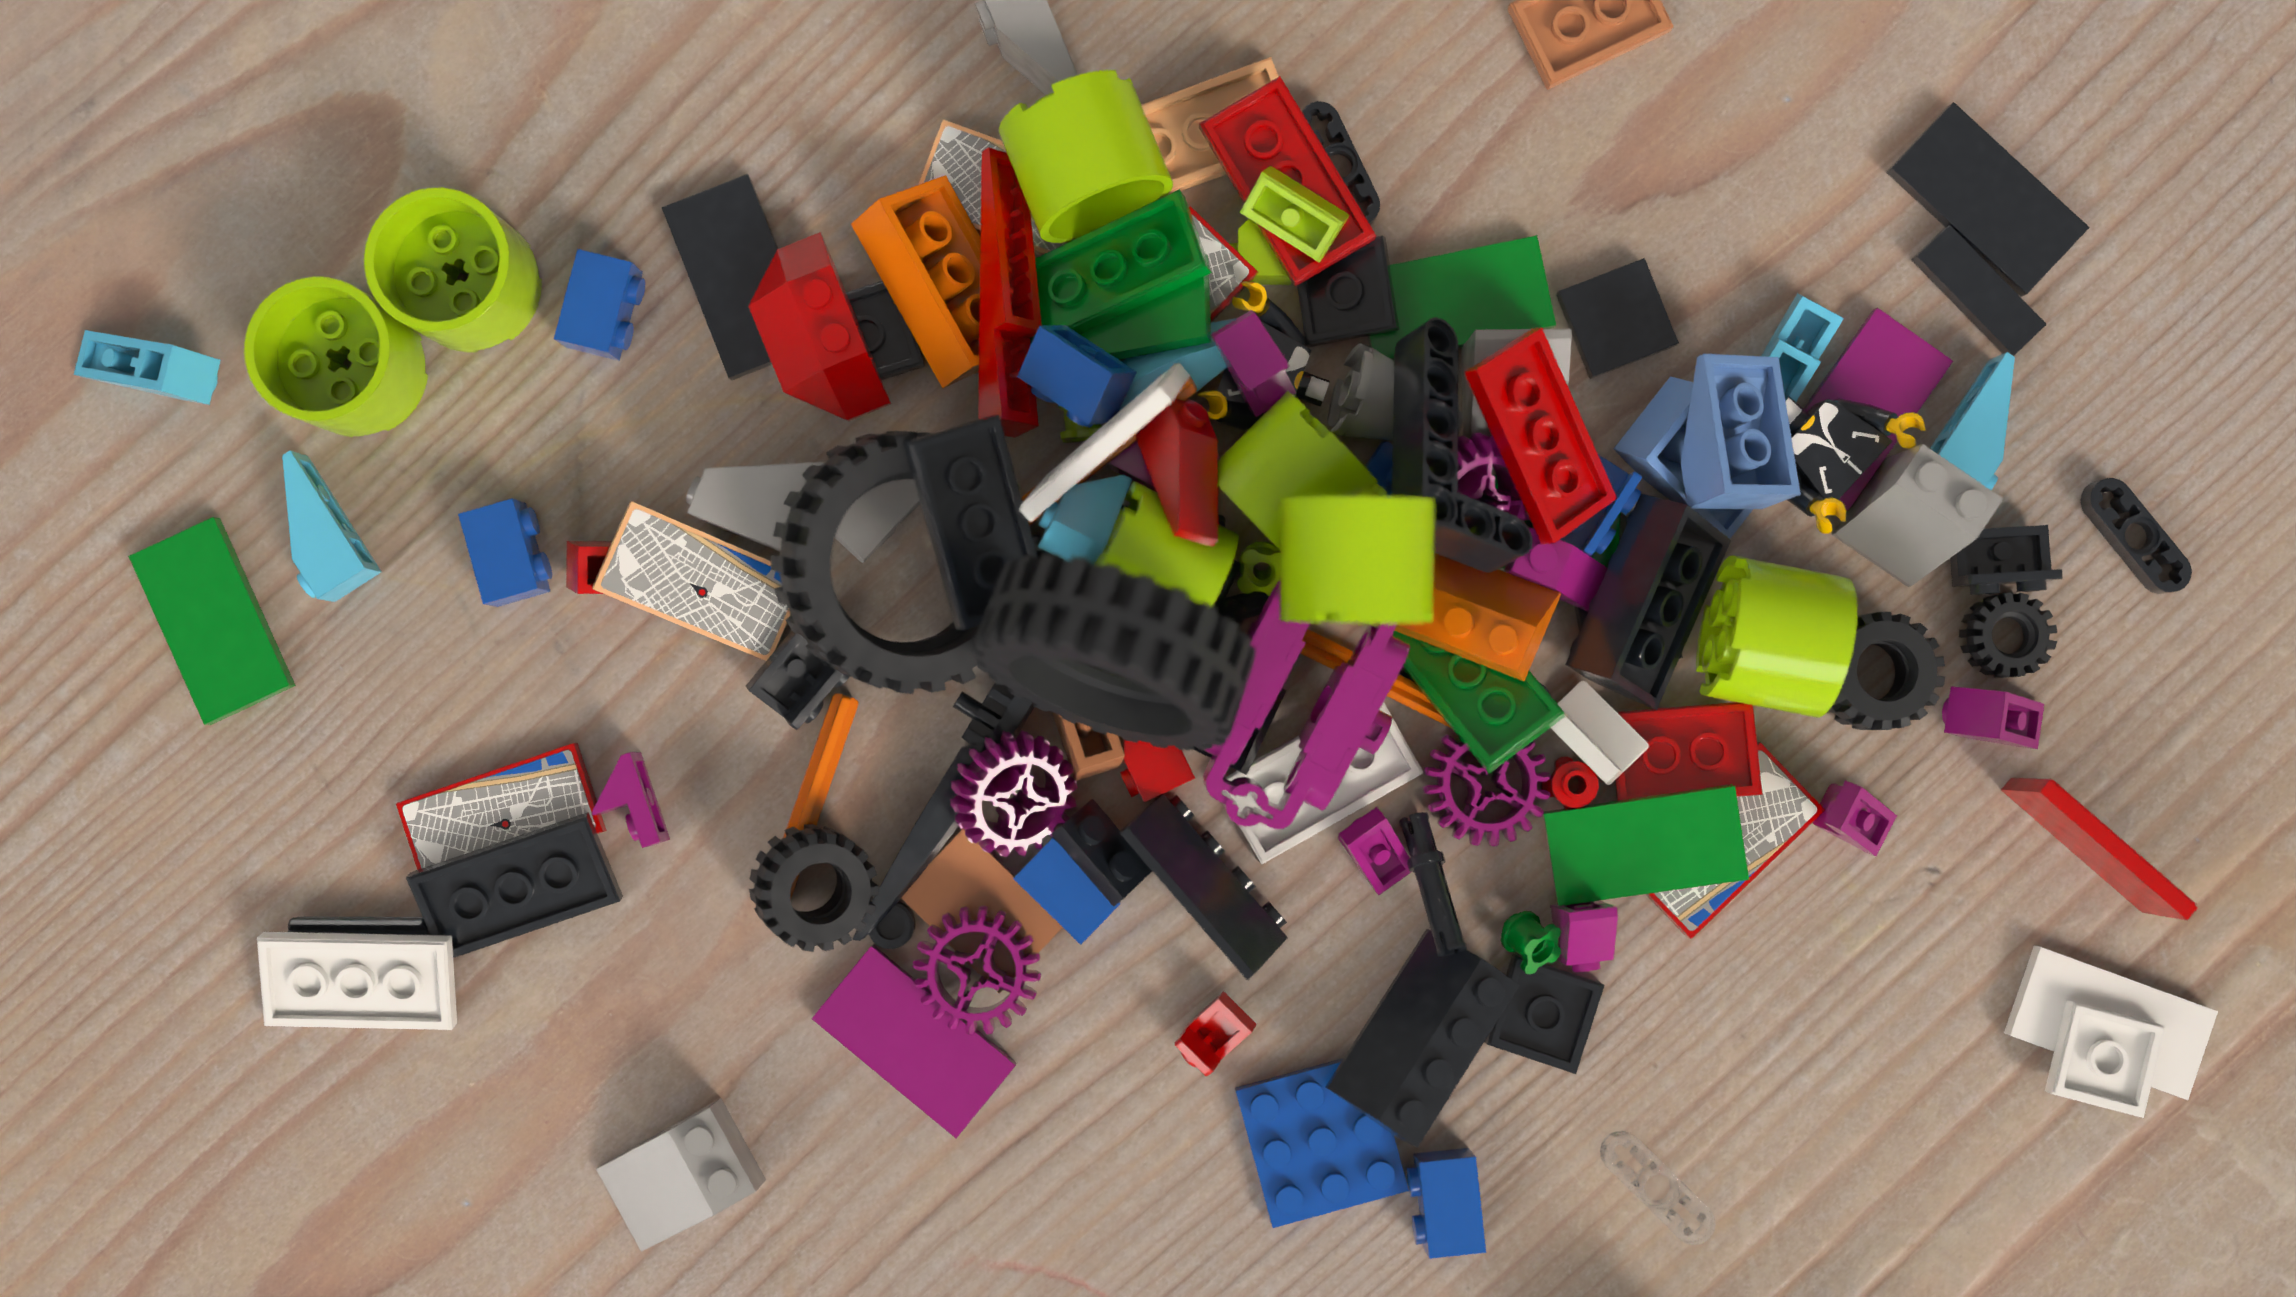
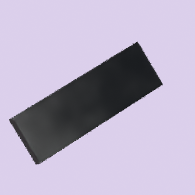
(1978, 291)

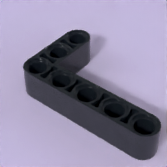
(1428, 453)

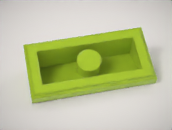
(1294, 213)

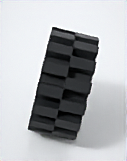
(2034, 628)

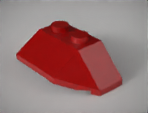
(815, 333)

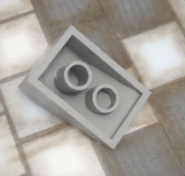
(1027, 39)
(682, 1175)

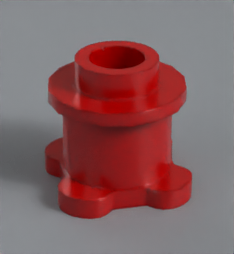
(1558, 784)

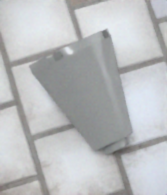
(1365, 398)

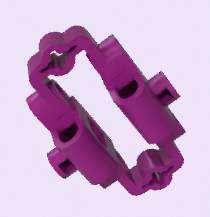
(1339, 724)

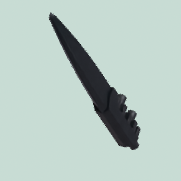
(937, 822)

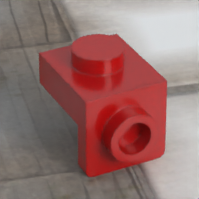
(1214, 1033)

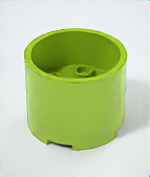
(1084, 155)
(424, 246)
(299, 352)
(1289, 457)
(1146, 545)
(1357, 559)
(1777, 636)

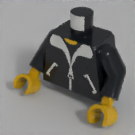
(1227, 403)
(1836, 446)

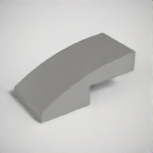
(875, 517)

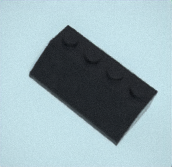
(1648, 600)
(1205, 885)
(1422, 1039)

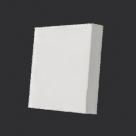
(2105, 1058)

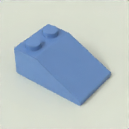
(1738, 435)
(1655, 451)

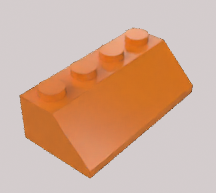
(931, 270)
(1486, 616)

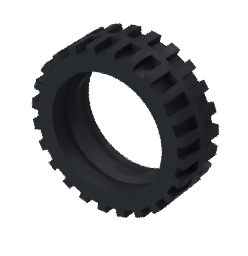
(808, 582)
(1115, 652)

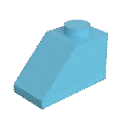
(1083, 518)

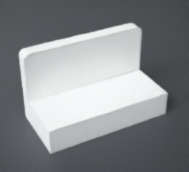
(1598, 733)

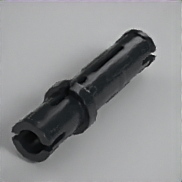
(1433, 886)

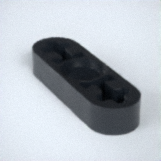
(1335, 129)
(2126, 501)

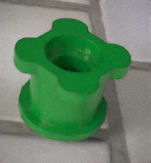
(1530, 940)

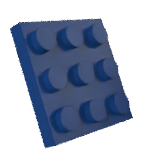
(1315, 1147)

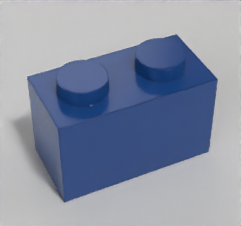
(600, 305)
(1076, 375)
(506, 552)
(1065, 891)
(1448, 1203)

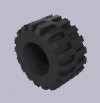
(1914, 674)
(844, 908)

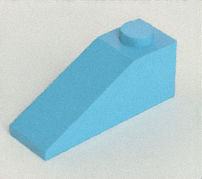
(148, 366)
(1978, 426)
(321, 536)

